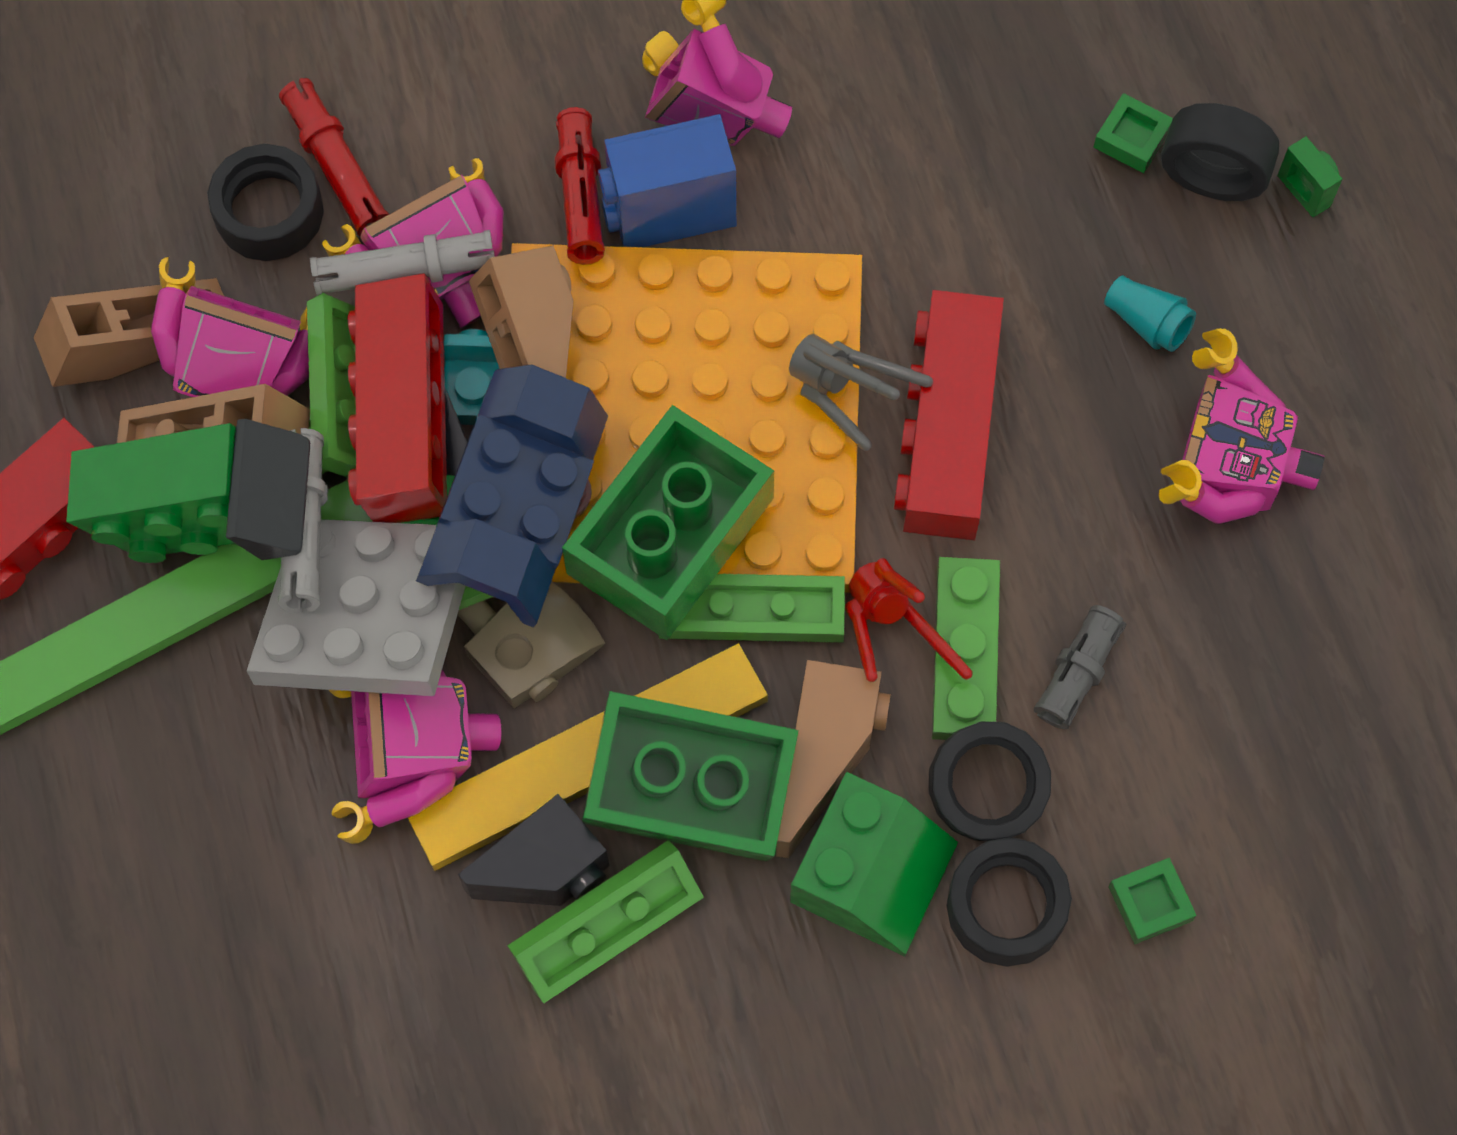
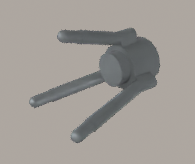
(830, 367)

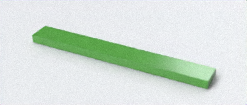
(143, 623)

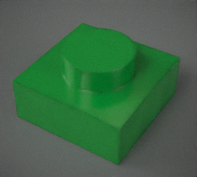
(1133, 133)
(1310, 176)
(1152, 900)

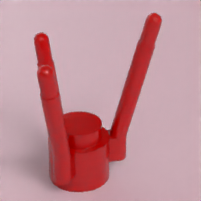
(883, 598)

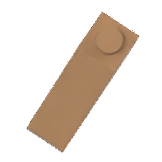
(526, 308)
(101, 333)
(254, 403)
(833, 737)

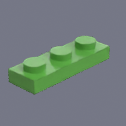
(330, 392)
(767, 609)
(970, 624)
(605, 921)

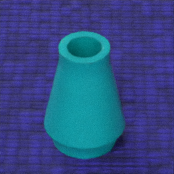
(1153, 313)

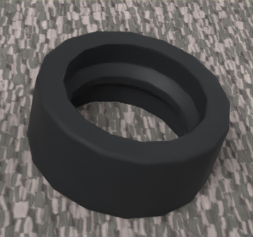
(1220, 152)
(260, 163)
(1037, 781)
(1017, 854)

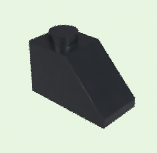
(539, 861)

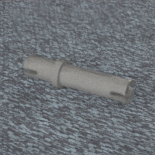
(428, 257)
(301, 571)

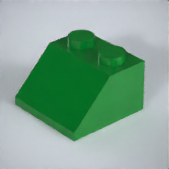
(873, 865)

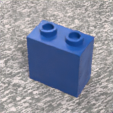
(669, 183)

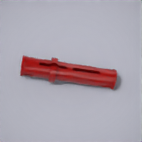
(324, 139)
(578, 166)

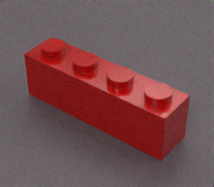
(398, 400)
(952, 415)
(36, 504)

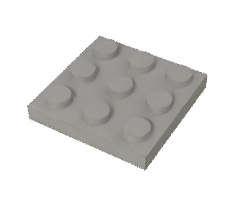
(373, 618)

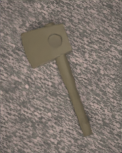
(525, 659)

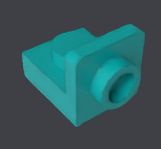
(468, 371)

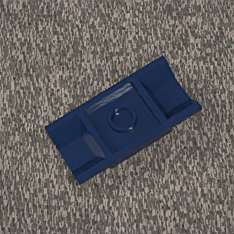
(517, 488)

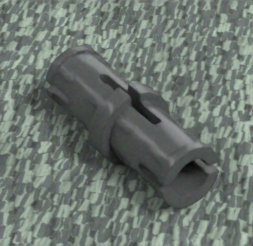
(1080, 667)

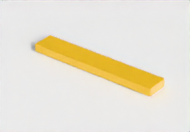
(563, 765)

